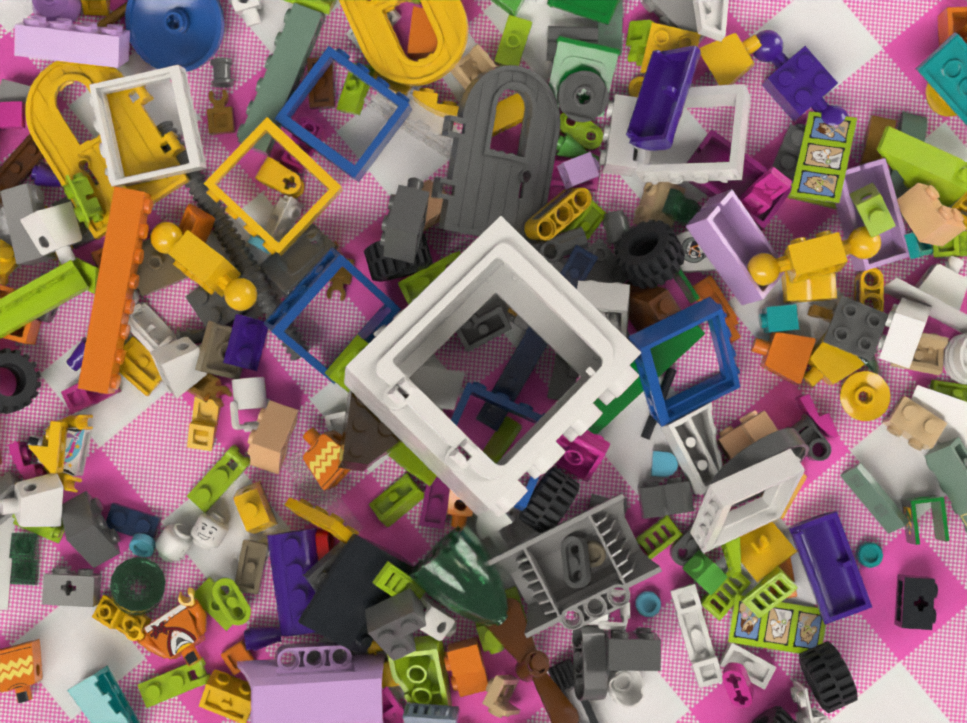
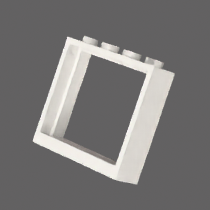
(700, 97)
(104, 124)
(775, 475)

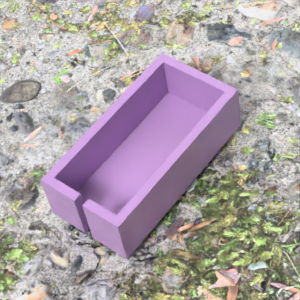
(72, 42)
(729, 241)
(892, 241)

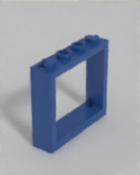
(360, 71)
(309, 288)
(702, 393)
(502, 401)

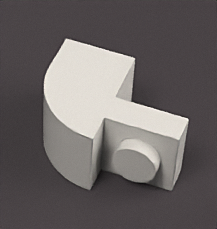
(498, 528)

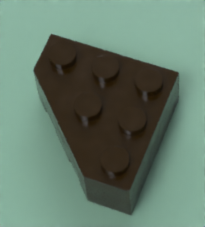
(364, 436)

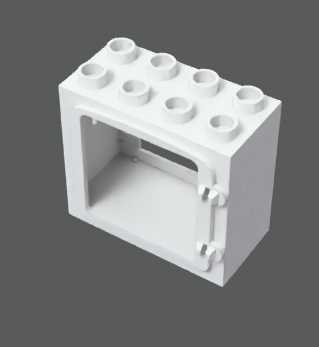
(514, 270)

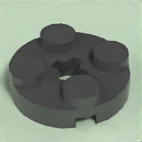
(594, 88)

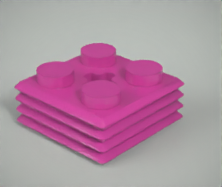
(582, 454)

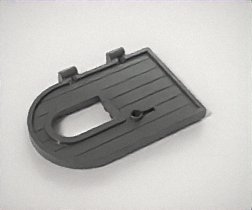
(488, 180)

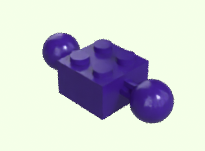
(798, 81)

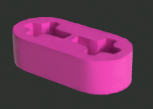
(742, 684)

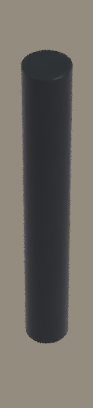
(665, 387)

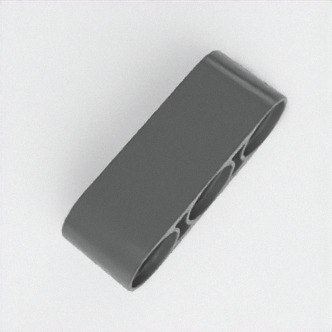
(589, 663)

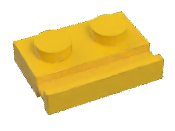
(140, 367)

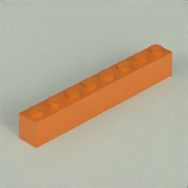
(115, 290)

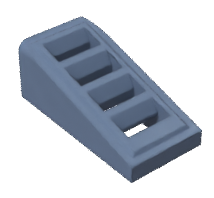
(430, 713)

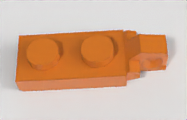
(709, 288)

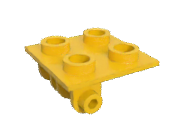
(667, 38)

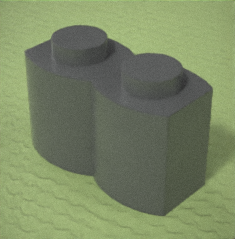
(665, 498)

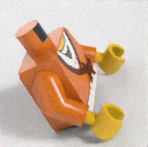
(176, 631)

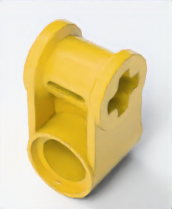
(278, 176)

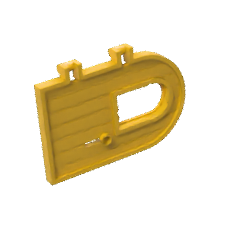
(383, 48)
(135, 133)

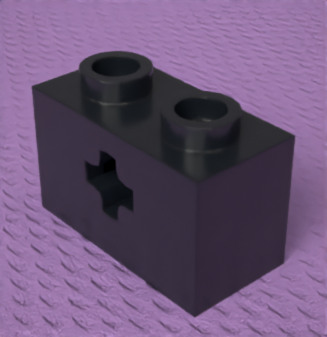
(910, 589)

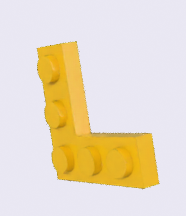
(320, 518)

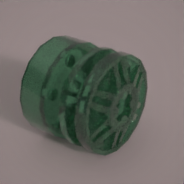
(125, 577)

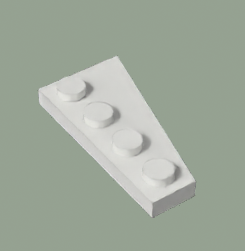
(711, 18)

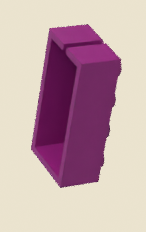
(717, 149)

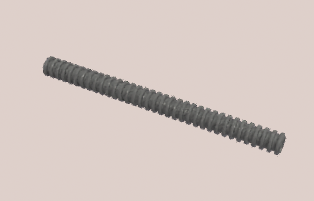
(233, 242)

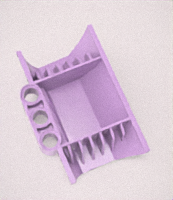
(316, 690)

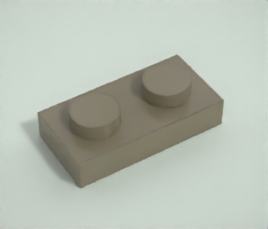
(251, 566)

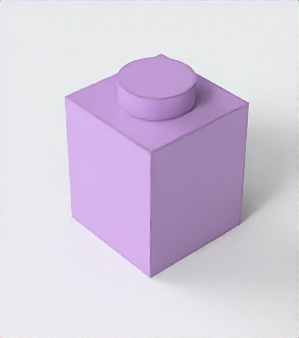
(578, 170)

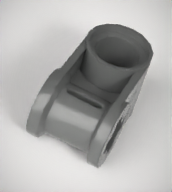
(812, 435)

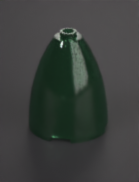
(461, 578)

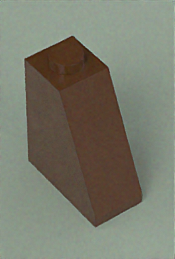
(649, 306)

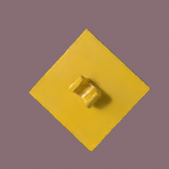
(764, 550)

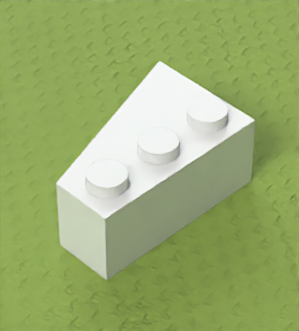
(619, 154)
(695, 447)

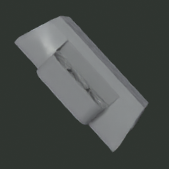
(539, 568)

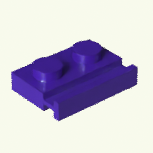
(246, 342)

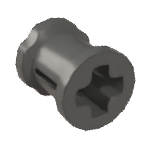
(222, 72)

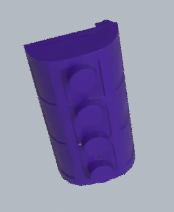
(662, 98)
(290, 559)
(830, 567)

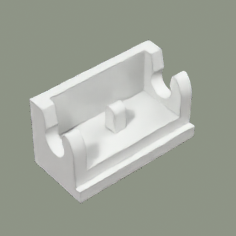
(149, 327)

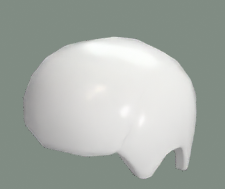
(626, 688)

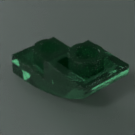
(680, 208)
(25, 559)

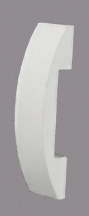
(696, 635)

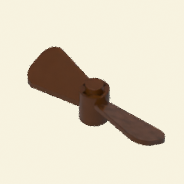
(524, 651)

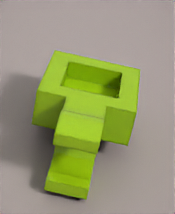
(637, 40)

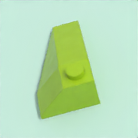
(924, 164)
(423, 673)

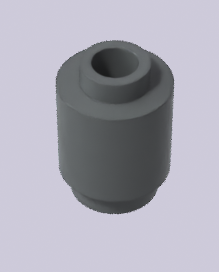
(615, 225)

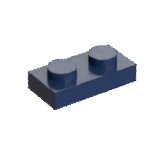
(132, 521)

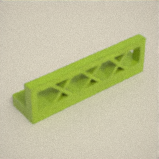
(40, 297)

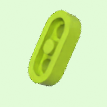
(580, 131)
(231, 600)

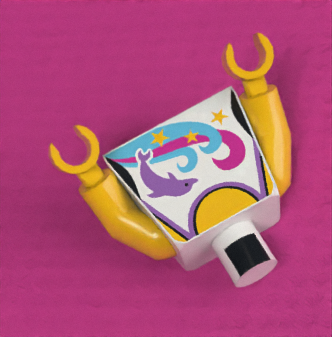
(76, 449)

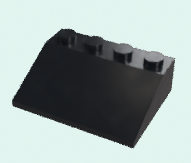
(348, 590)

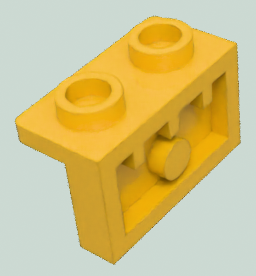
(227, 696)

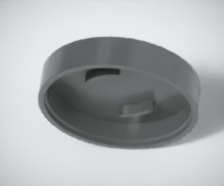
(761, 450)

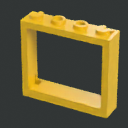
(306, 161)

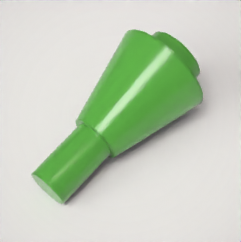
(570, 148)

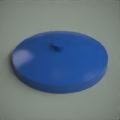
(175, 31)

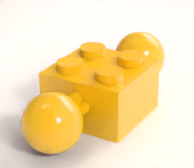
(813, 257)
(204, 265)

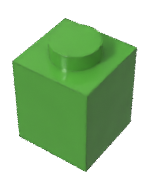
(705, 572)

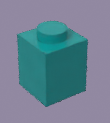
(779, 318)

